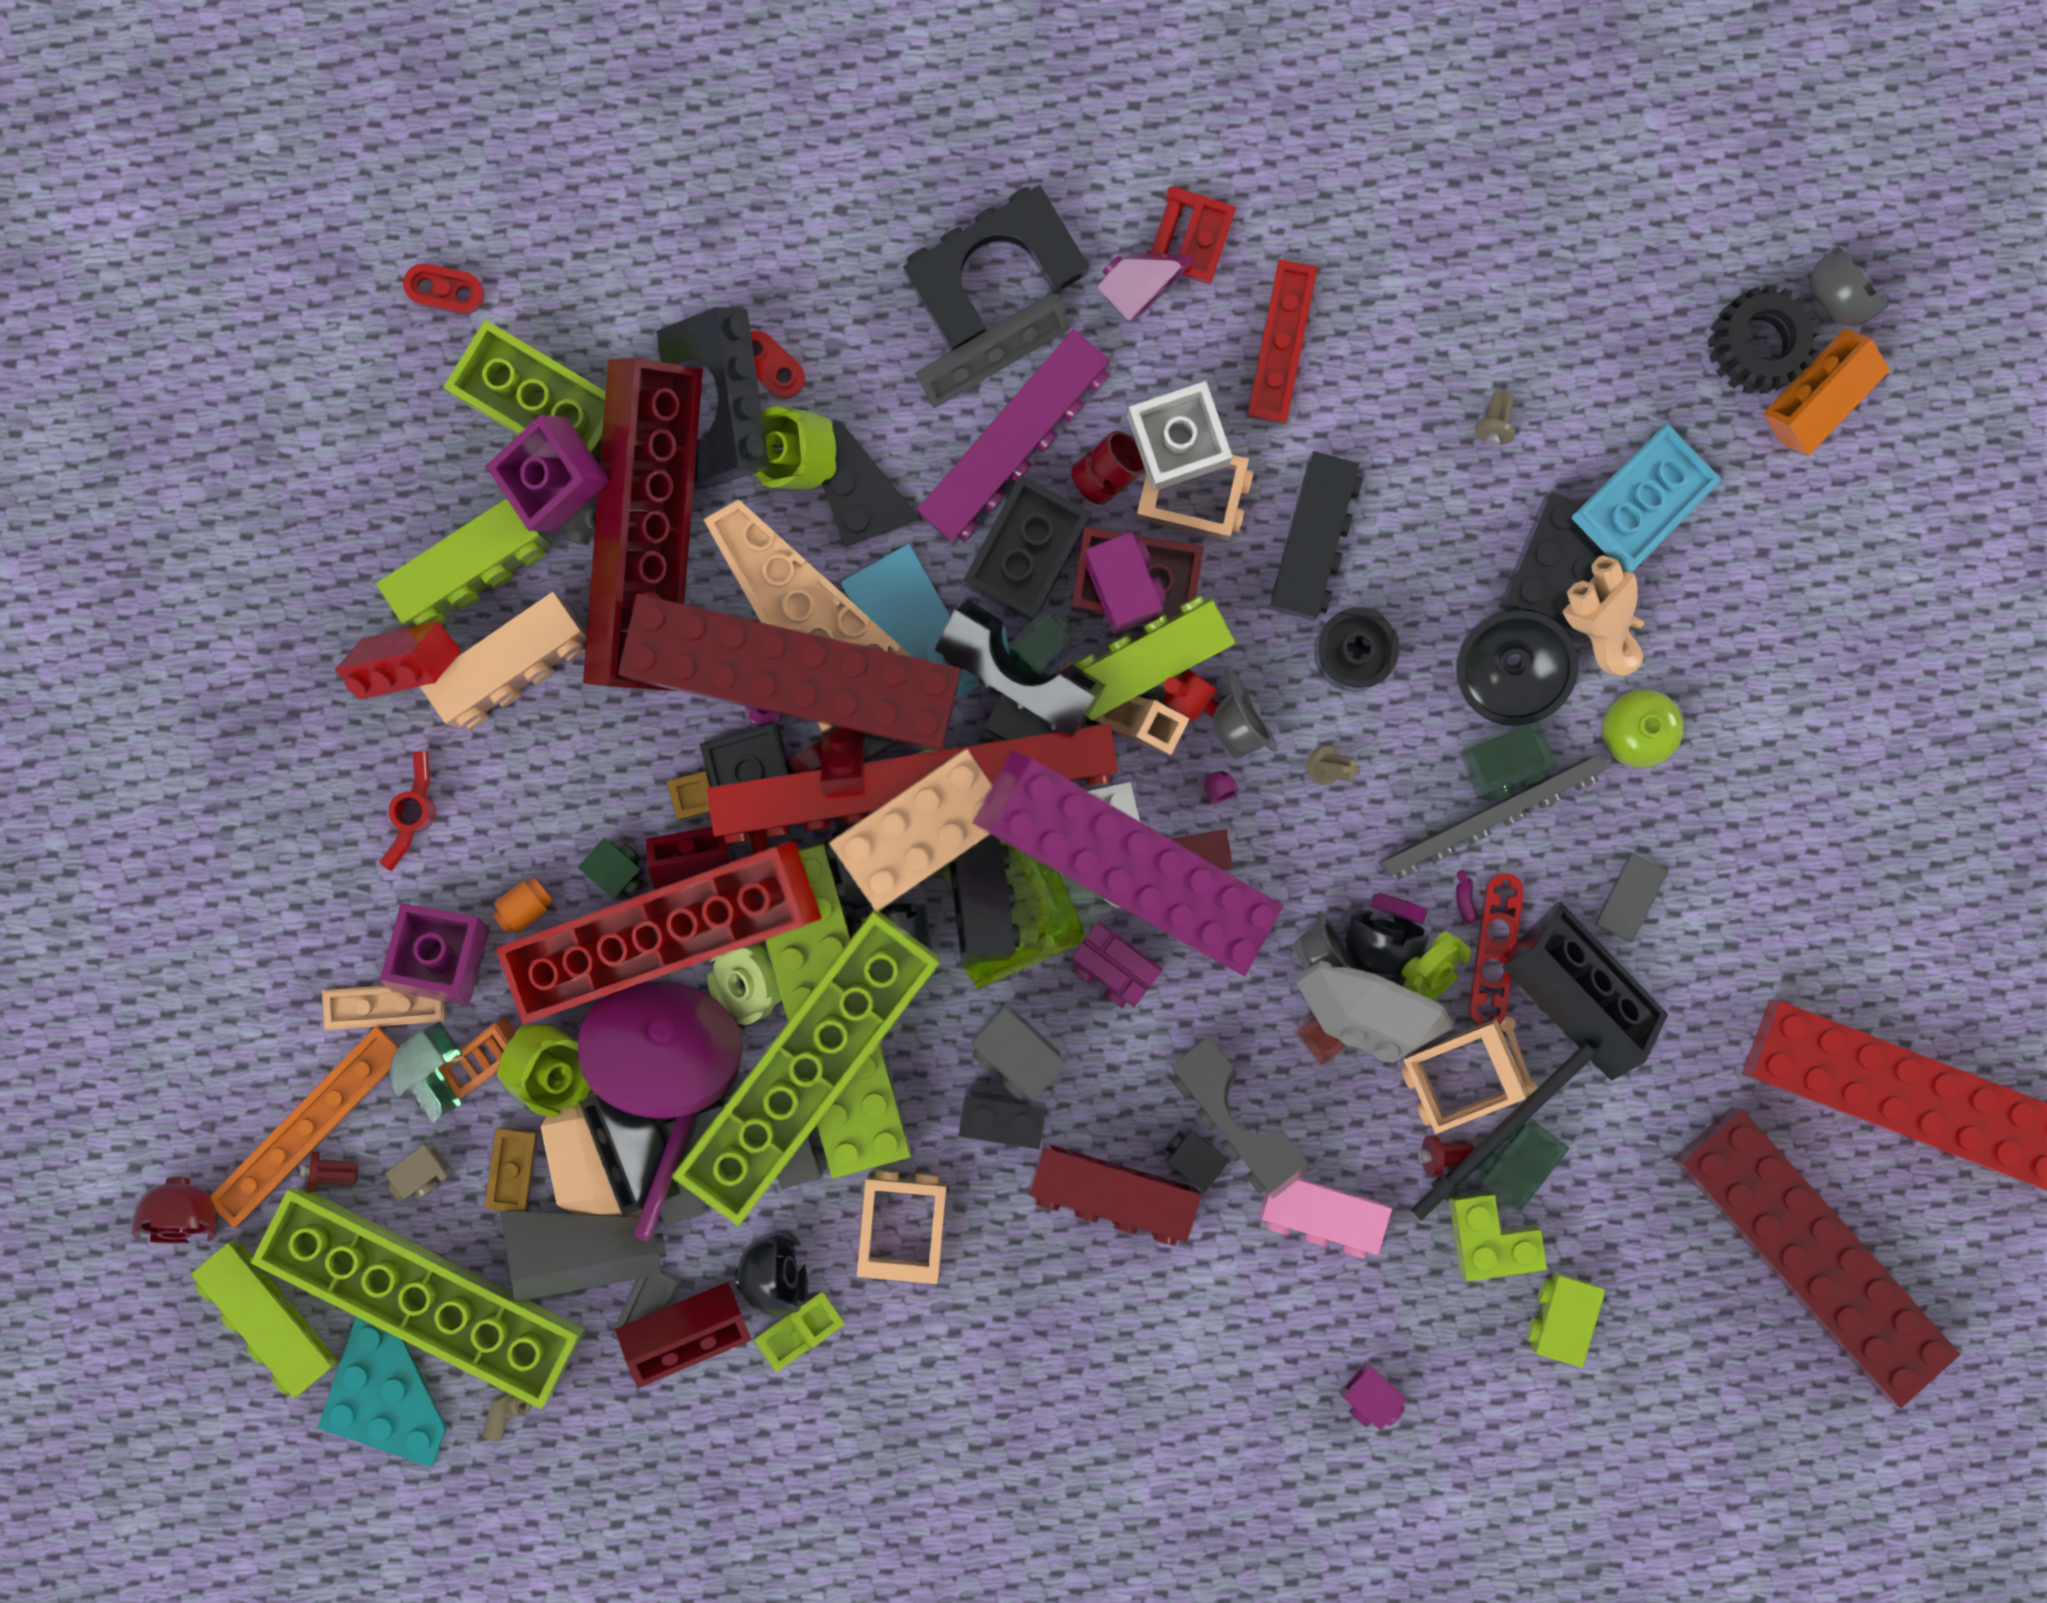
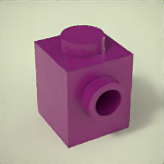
(1373, 1398)

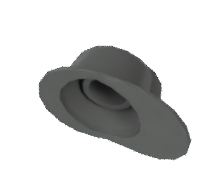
(1238, 723)
(1324, 945)

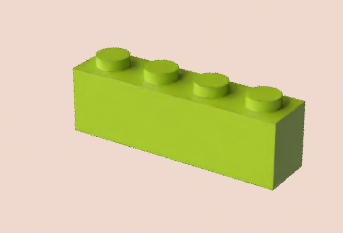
(1158, 653)
(264, 1319)

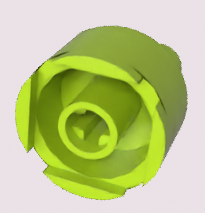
(798, 449)
(543, 1069)

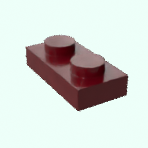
(842, 761)

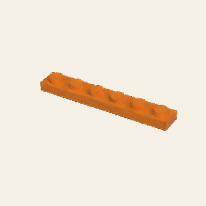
(305, 1128)

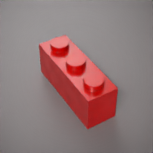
(398, 660)

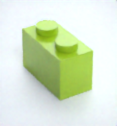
(1565, 1319)

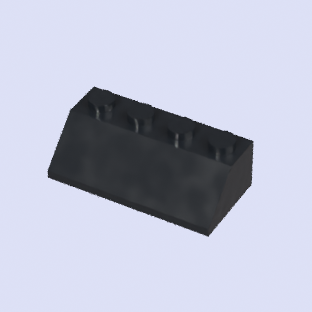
(1586, 991)

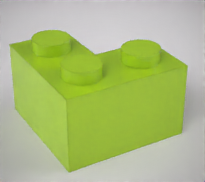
(1487, 1250)

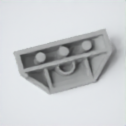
(1371, 1011)

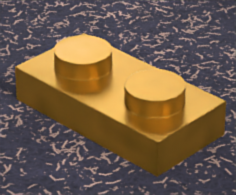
(511, 1170)

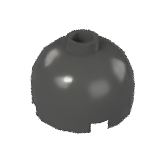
(1843, 291)

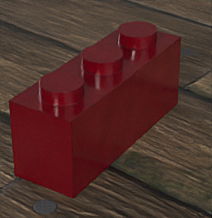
(682, 1335)

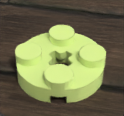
(761, 988)

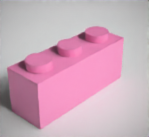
(1328, 1216)

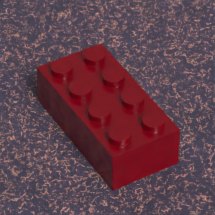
(1115, 1193)

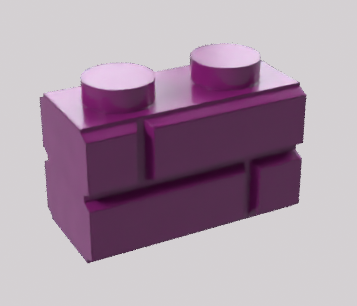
(1115, 965)

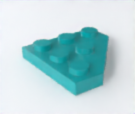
(383, 1398)

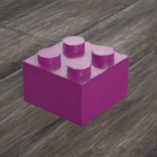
(547, 473)
(1124, 583)
(434, 954)

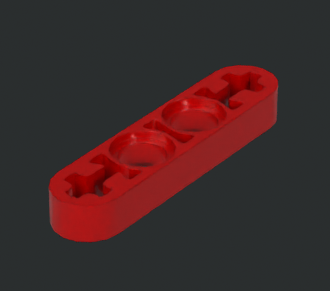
(1490, 949)

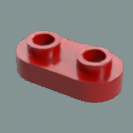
(445, 288)
(772, 362)

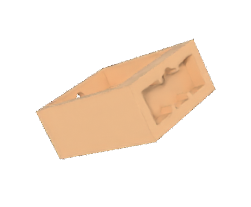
(1232, 518)
(1504, 1064)
(901, 1269)

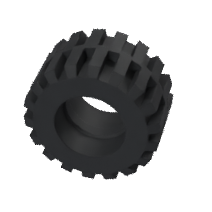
(1789, 320)

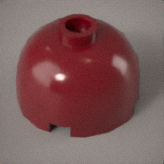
(175, 1212)

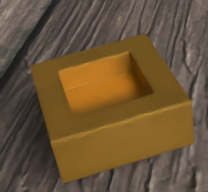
(689, 795)

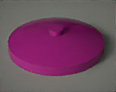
(659, 1049)

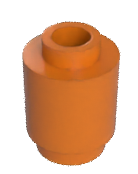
(522, 905)

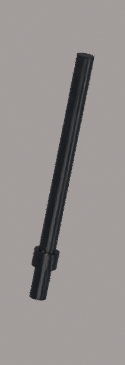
(1446, 1185)

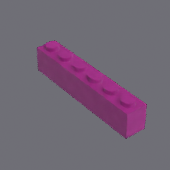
(1014, 437)

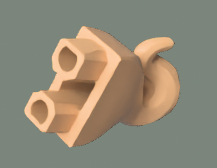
(1605, 613)

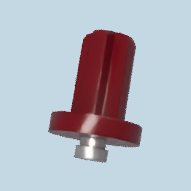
(1437, 1155)
(329, 1172)

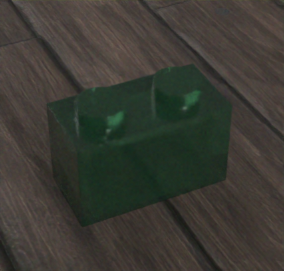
(1041, 644)
(1508, 760)
(1522, 1164)

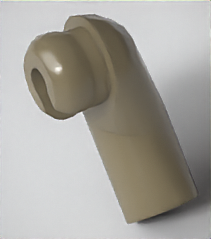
(501, 1410)

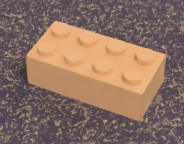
(506, 662)
(915, 831)

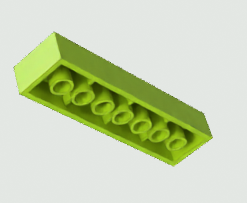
(806, 1067)
(865, 1119)
(418, 1296)

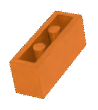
(1826, 391)

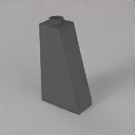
(575, 1252)

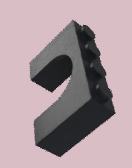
(1025, 222)
(723, 344)

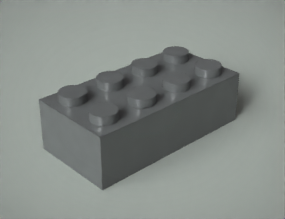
(1018, 1053)

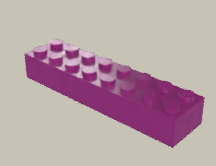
(1127, 862)

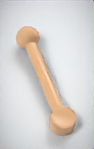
(1508, 1026)

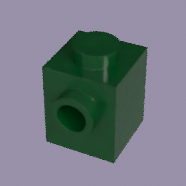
(614, 868)

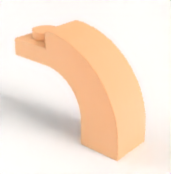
(1145, 723)

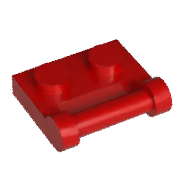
(1204, 233)

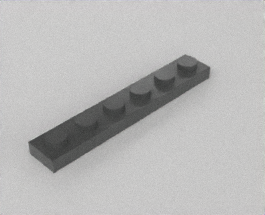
(1507, 810)

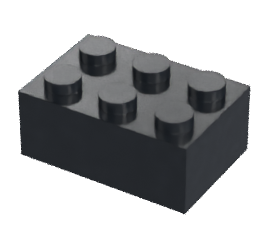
(1027, 548)
(1551, 561)

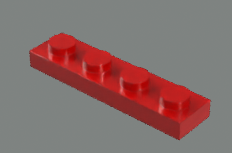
(1282, 341)

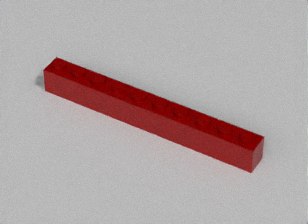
(798, 798)

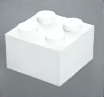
(1179, 436)

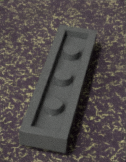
(992, 350)

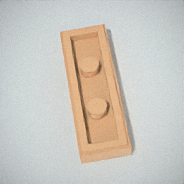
(377, 1007)

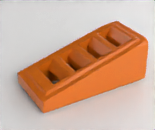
(500, 1031)

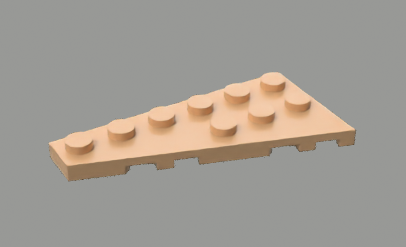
(786, 587)

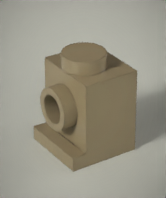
(418, 1173)

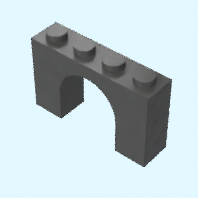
(798, 1170)

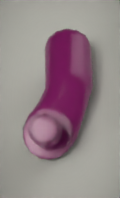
(1464, 898)

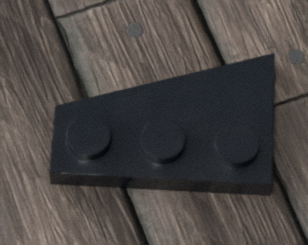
(861, 495)

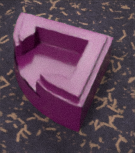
(1399, 907)

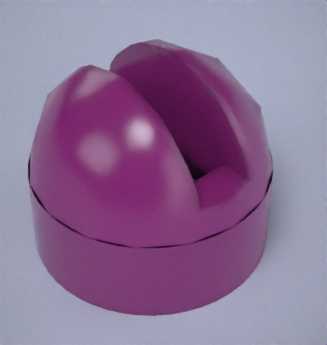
(1219, 787)

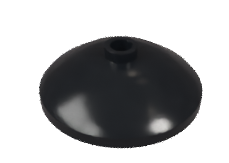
(1520, 691)

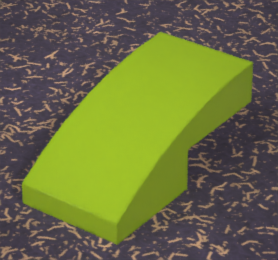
(798, 1332)

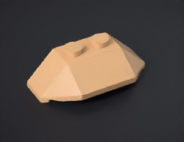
(576, 1167)

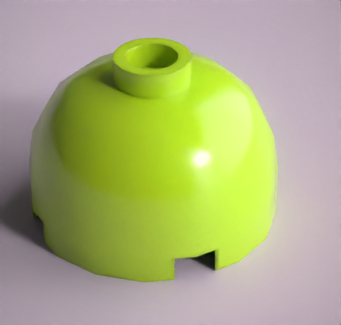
(1642, 728)

